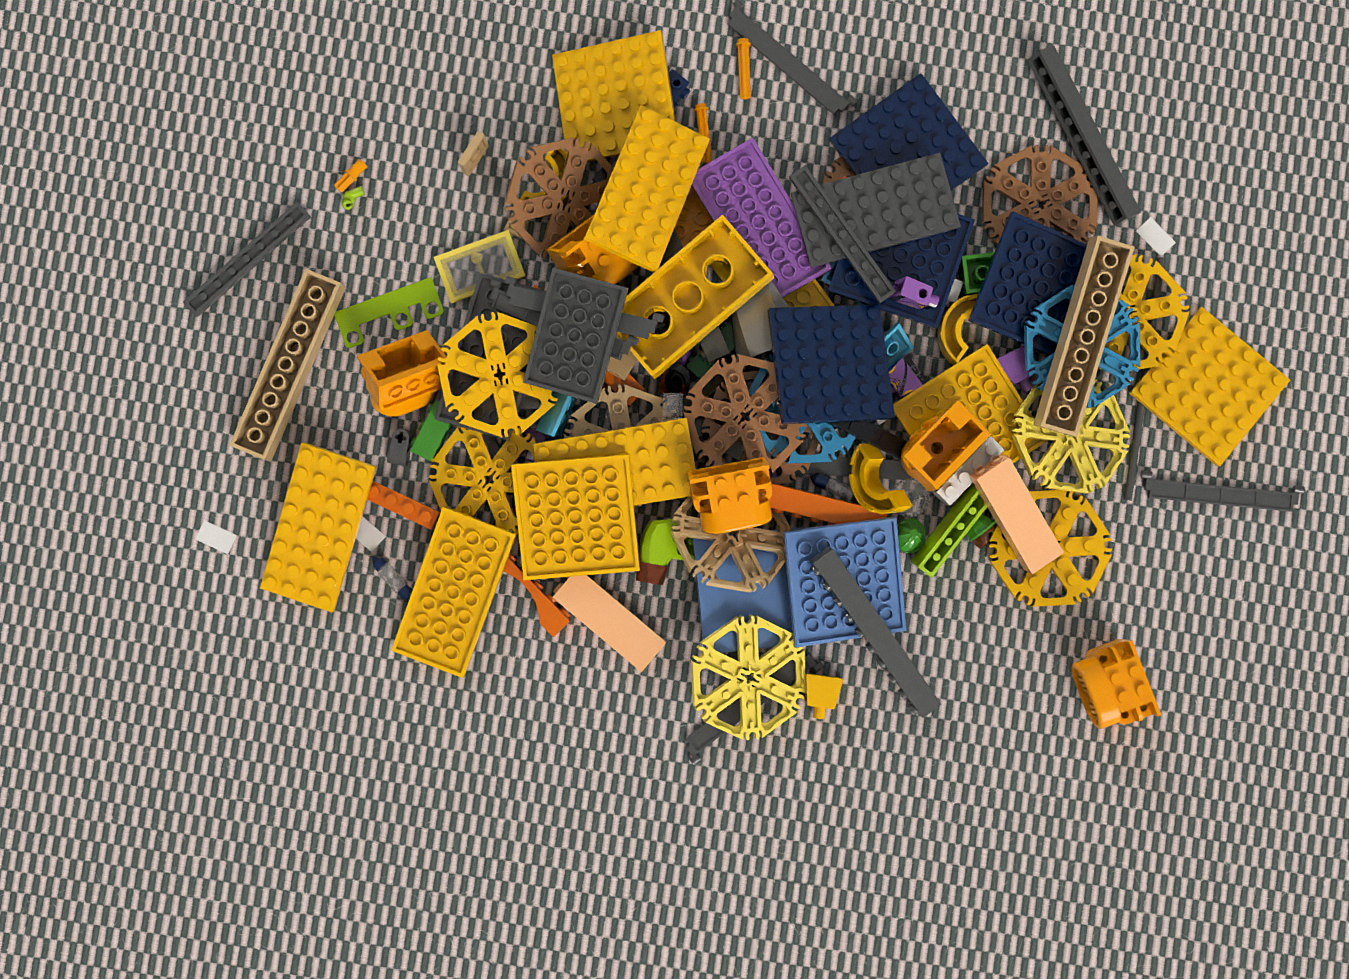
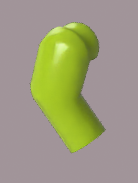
(350, 197)

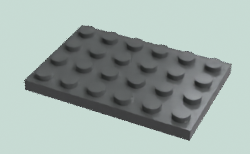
(575, 335)

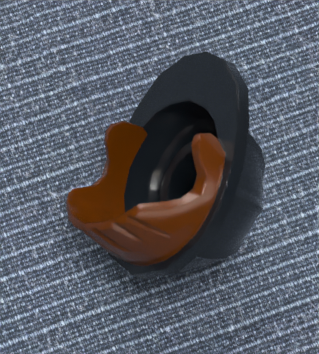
(675, 379)

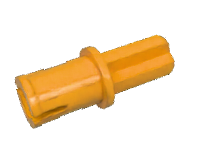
(350, 175)

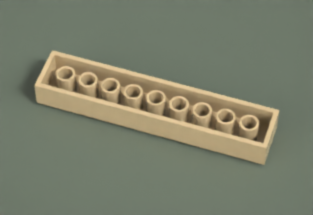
(1083, 335)
(288, 365)

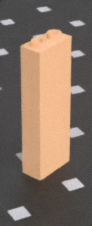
(1016, 513)
(609, 620)

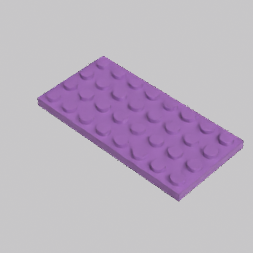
(760, 210)

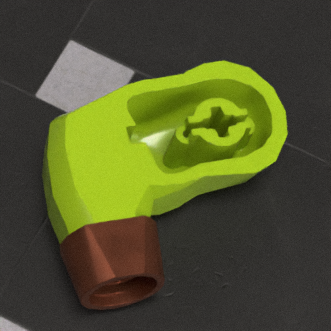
(657, 550)

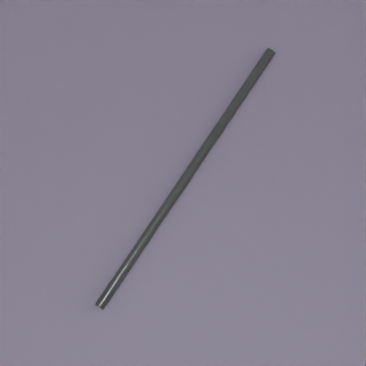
(1140, 407)

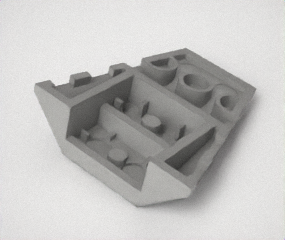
(752, 322)

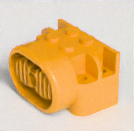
(586, 259)
(402, 374)
(956, 438)
(732, 495)
(1114, 685)

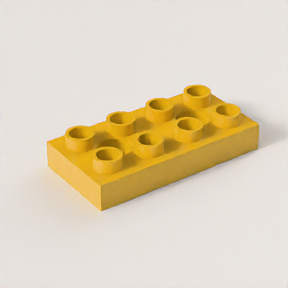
(690, 298)

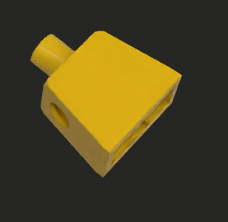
(822, 693)

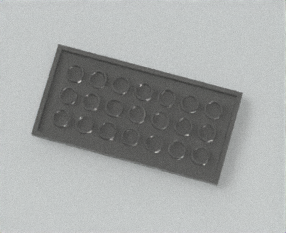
(882, 208)
(473, 344)

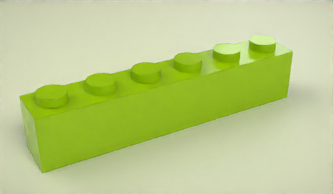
(950, 531)

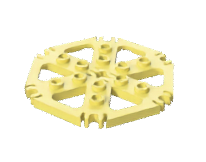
(1073, 446)
(733, 688)

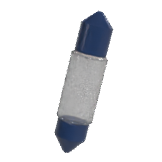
(833, 486)
(392, 577)

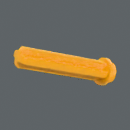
(744, 68)
(701, 112)

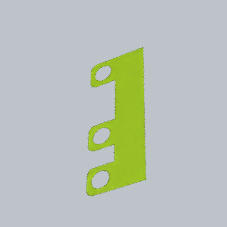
(388, 303)

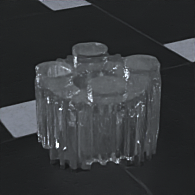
(920, 497)

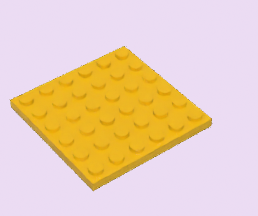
(607, 84)
(1210, 387)
(981, 388)
(575, 517)

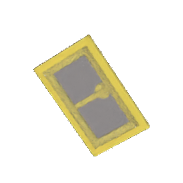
(489, 256)

